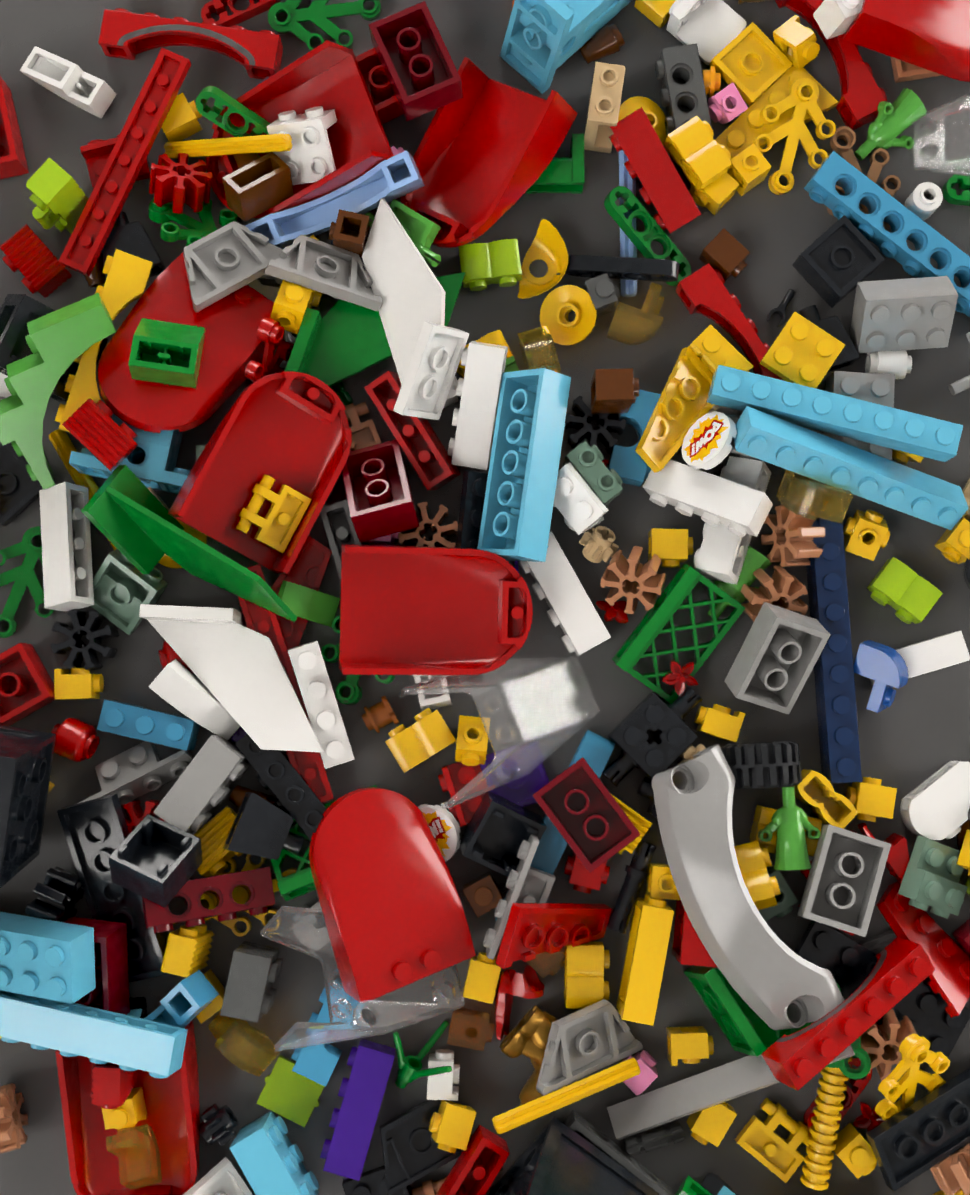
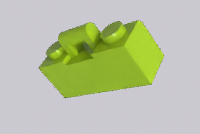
(56, 197)

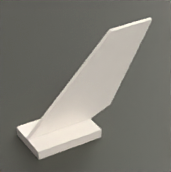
(412, 317)
(239, 671)

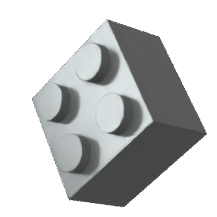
(250, 982)

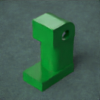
(563, 173)

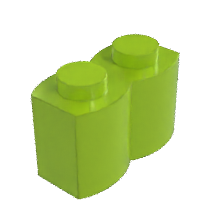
(490, 264)
(904, 591)

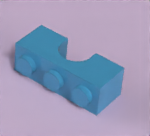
(625, 459)
(148, 725)
(185, 1001)
(319, 1060)

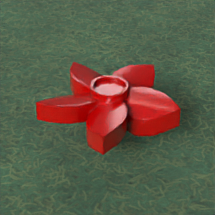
(614, 612)
(680, 676)
(869, 1119)

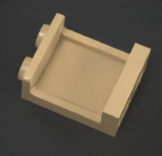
(603, 106)

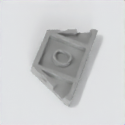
(226, 262)
(326, 271)
(584, 1045)

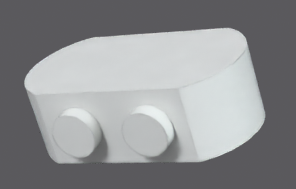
(939, 803)

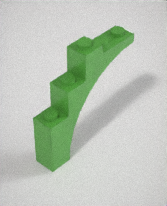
(55, 344)

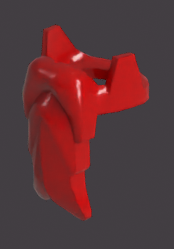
(510, 985)

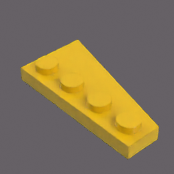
(749, 125)
(676, 410)

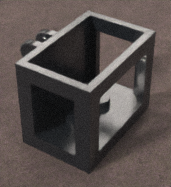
(14, 316)

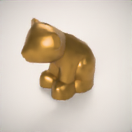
(530, 1039)

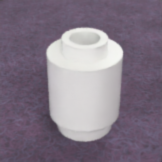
(924, 200)
(889, 363)

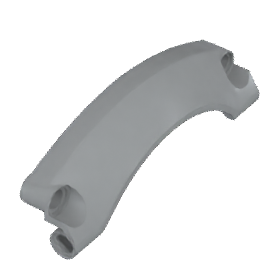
(698, 842)

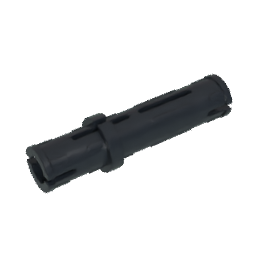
(631, 886)

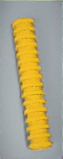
(824, 1128)

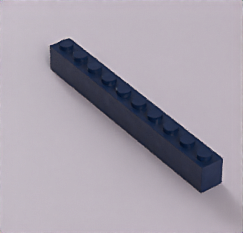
(835, 664)

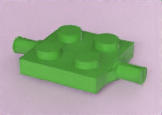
(419, 229)

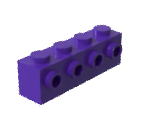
(359, 1109)

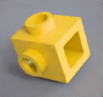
(865, 534)

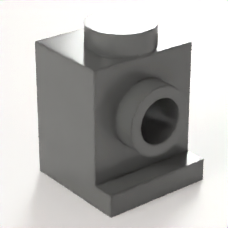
(603, 294)

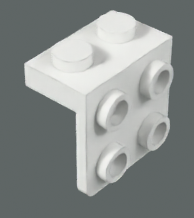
(705, 22)
(311, 150)
(577, 501)

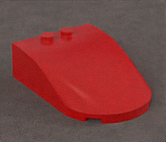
(917, 32)
(322, 78)
(484, 154)
(226, 351)
(277, 428)
(429, 610)
(385, 894)
(171, 1113)

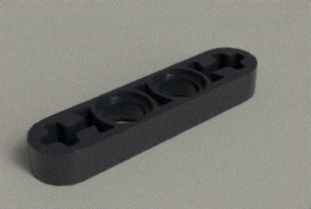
(623, 268)

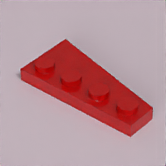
(308, 572)
(548, 927)
(949, 960)

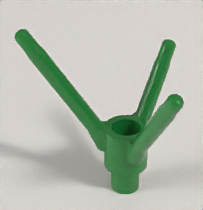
(411, 1065)

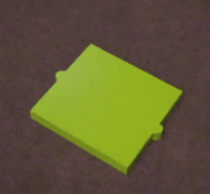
(290, 1093)

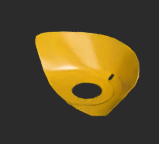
(552, 250)

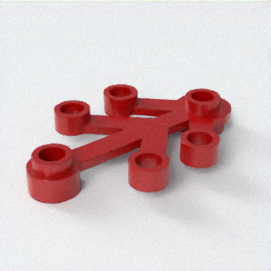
(271, 333)

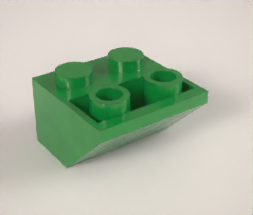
(166, 353)

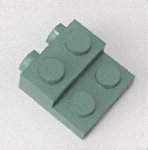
(589, 464)
(122, 588)
(934, 878)

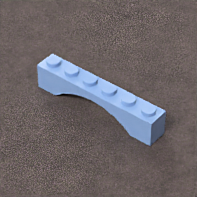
(386, 180)

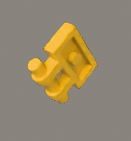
(282, 517)
(770, 1148)

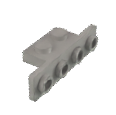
(138, 772)
(524, 886)

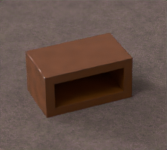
(258, 186)
(613, 390)

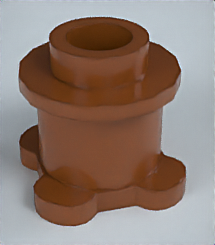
(379, 715)

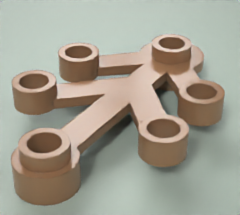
(846, 152)

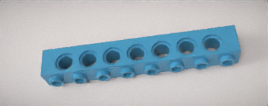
(903, 223)

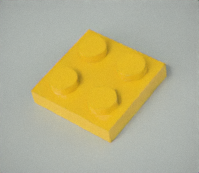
(751, 63)
(802, 352)

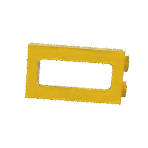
(644, 960)

